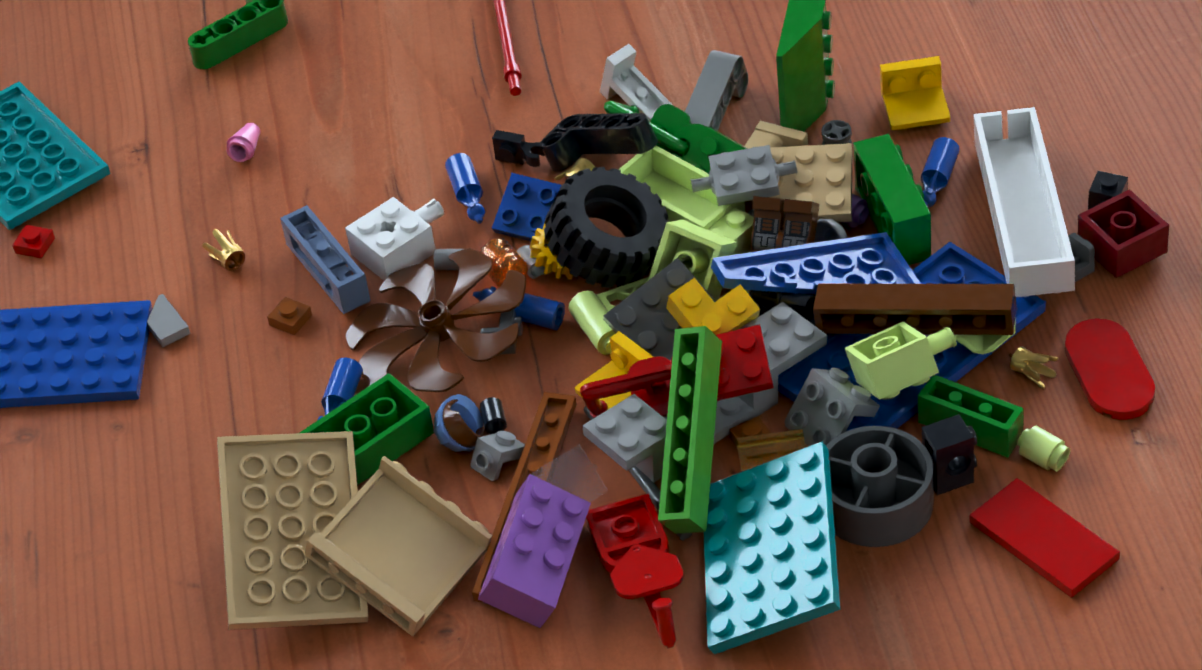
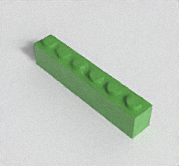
(690, 430)

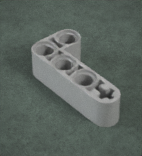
(720, 79)

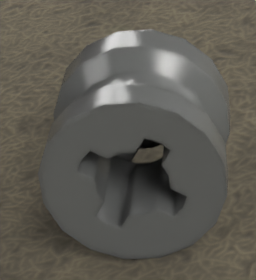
(836, 132)

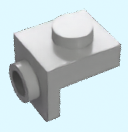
(493, 451)

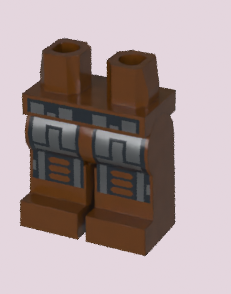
(782, 223)

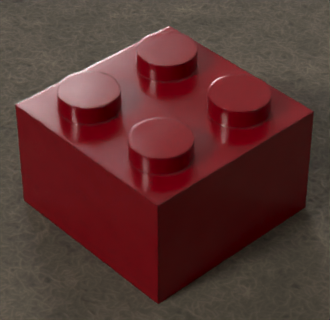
(1124, 233)

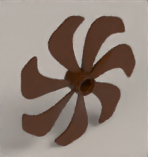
(435, 322)

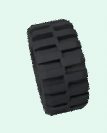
(593, 252)

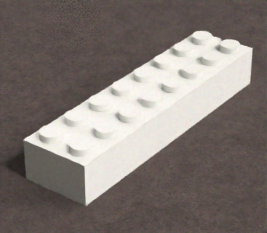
(1024, 203)

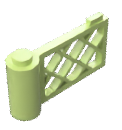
(590, 309)

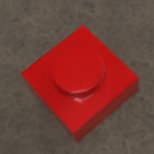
(33, 241)

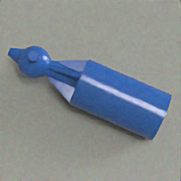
(938, 168)
(466, 185)
(534, 309)
(341, 384)

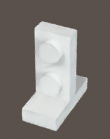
(629, 83)

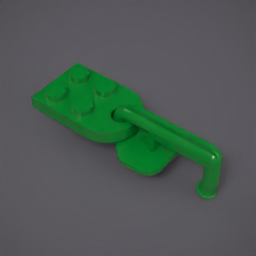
(680, 137)

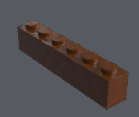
(925, 307)

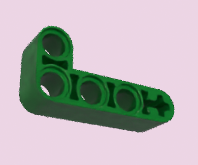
(236, 32)

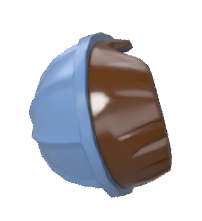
(458, 423)

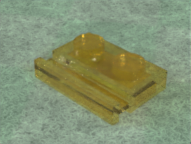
(767, 447)

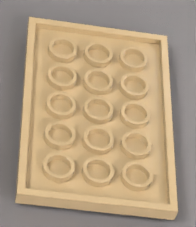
(271, 503)

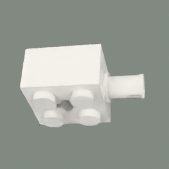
(393, 236)

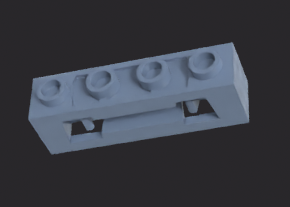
(325, 259)

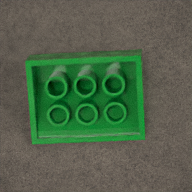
(804, 64)

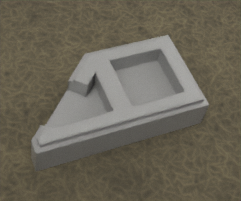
(166, 323)

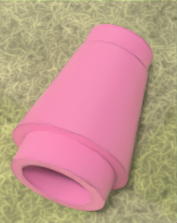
(243, 143)

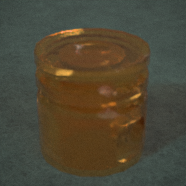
(503, 258)

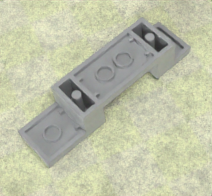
(636, 433)

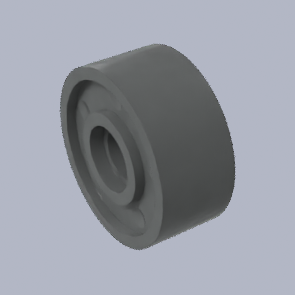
(880, 485)

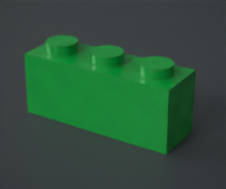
(993, 420)

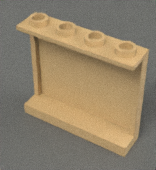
(399, 546)

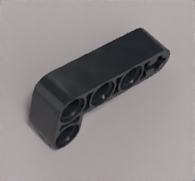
(597, 135)

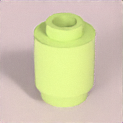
(1043, 448)

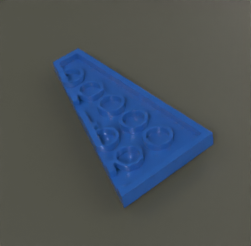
(801, 267)

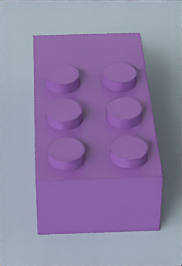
(534, 551)

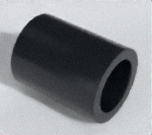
(493, 415)

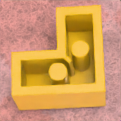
(695, 308)

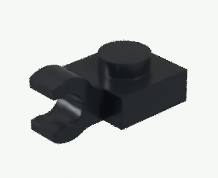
(513, 149)

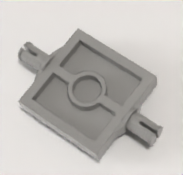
(743, 174)

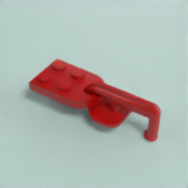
(742, 372)
(638, 557)

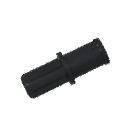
(796, 301)

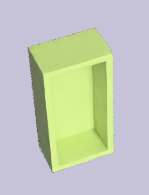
(671, 181)

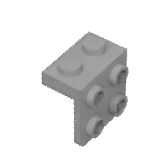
(828, 405)

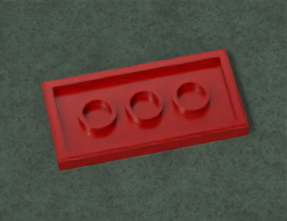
(1044, 537)

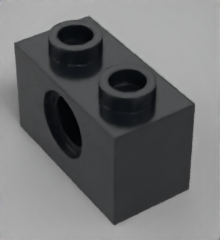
(951, 452)

